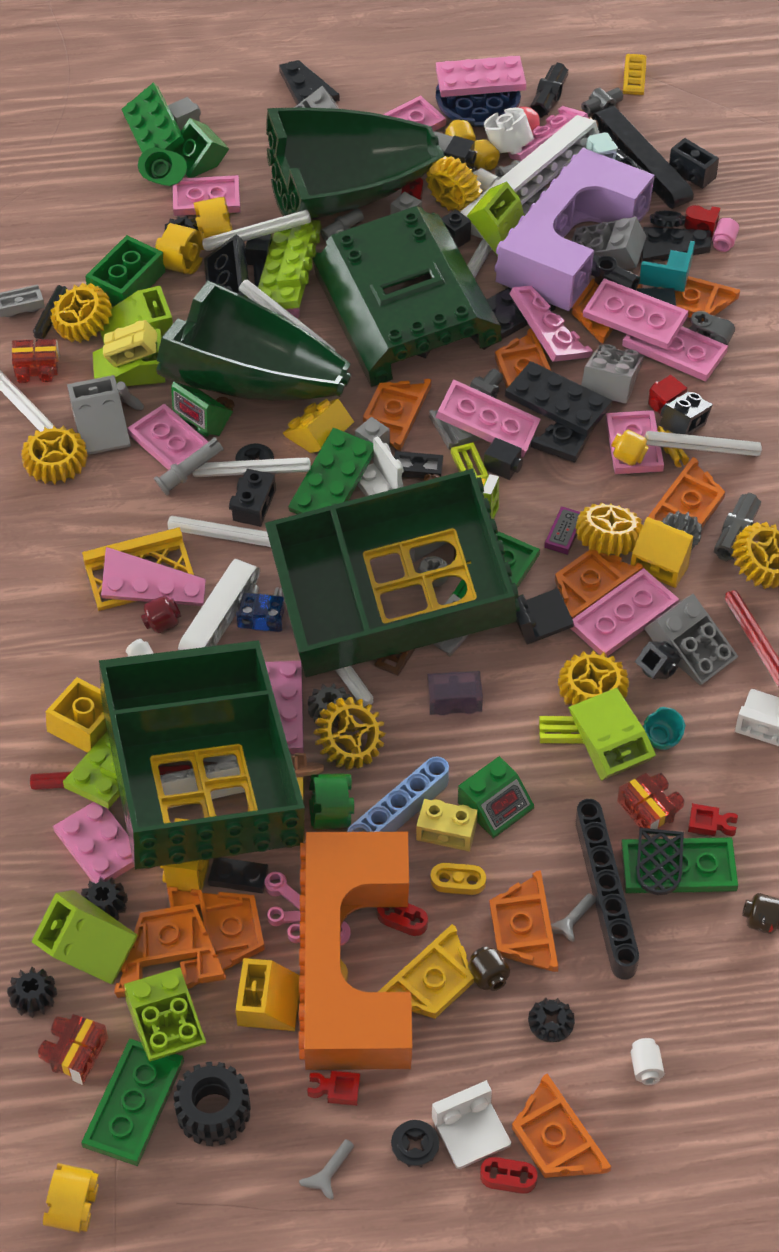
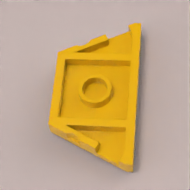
(435, 975)

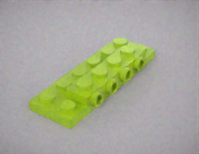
(289, 264)
(95, 775)

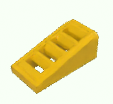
(634, 74)

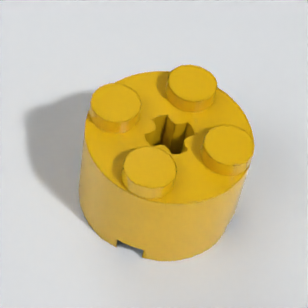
(213, 216)
(181, 248)
(70, 1197)

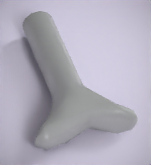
(127, 398)
(566, 925)
(323, 1179)

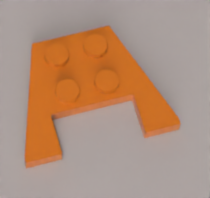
(231, 925)
(170, 937)

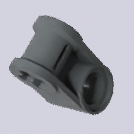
(712, 327)

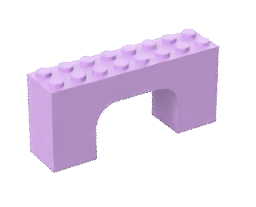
(585, 191)

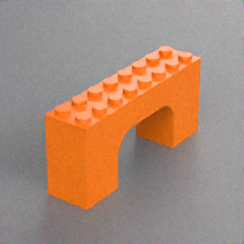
(337, 1022)

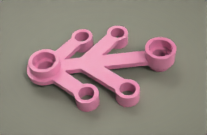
(291, 916)

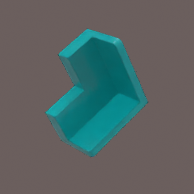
(670, 275)

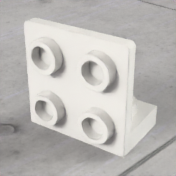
(383, 473)
(760, 717)
(470, 1125)

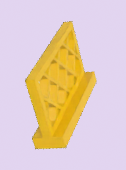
(140, 547)

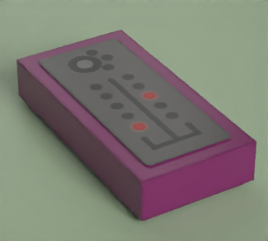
(563, 531)

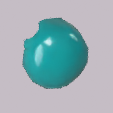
(664, 728)

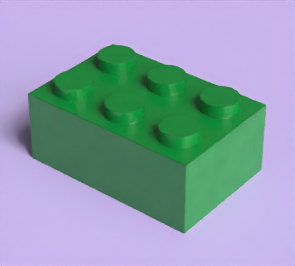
(127, 269)

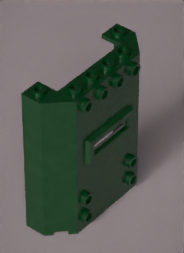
(410, 320)

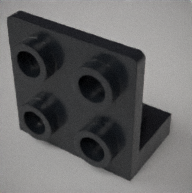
(543, 616)

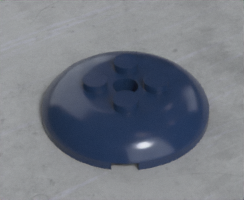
(477, 107)

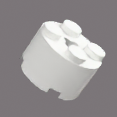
(509, 131)

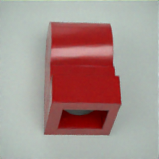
(701, 218)

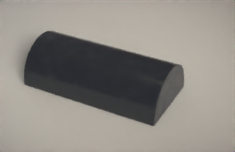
(228, 265)

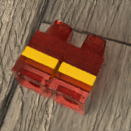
(35, 360)
(647, 803)
(77, 1048)

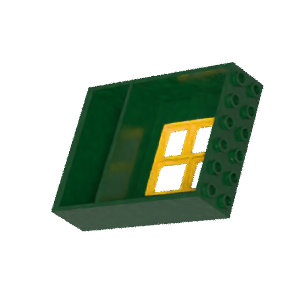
(332, 588)
(191, 710)

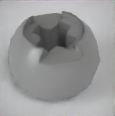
(431, 563)

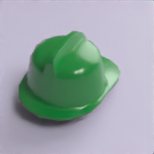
(162, 166)

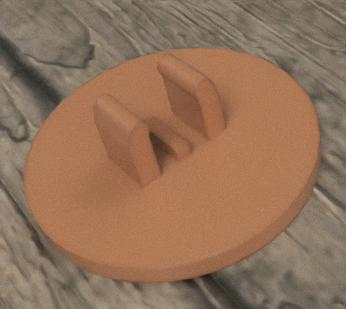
(304, 768)

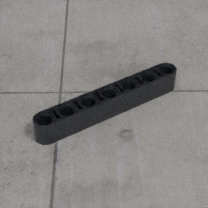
(632, 143)
(607, 898)

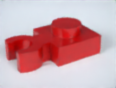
(707, 821)
(340, 1087)

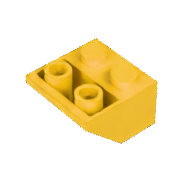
(316, 424)
(663, 551)
(267, 996)

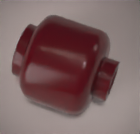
(161, 614)

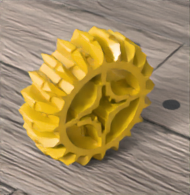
(453, 183)
(81, 312)
(55, 461)
(608, 529)
(758, 557)
(598, 676)
(351, 743)

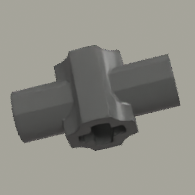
(600, 100)
(489, 383)

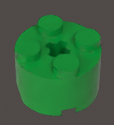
(330, 801)

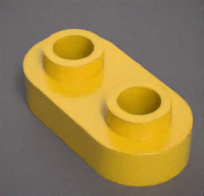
(458, 878)

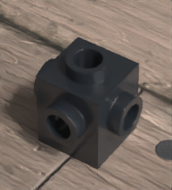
(658, 660)

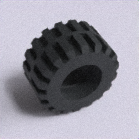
(205, 1082)

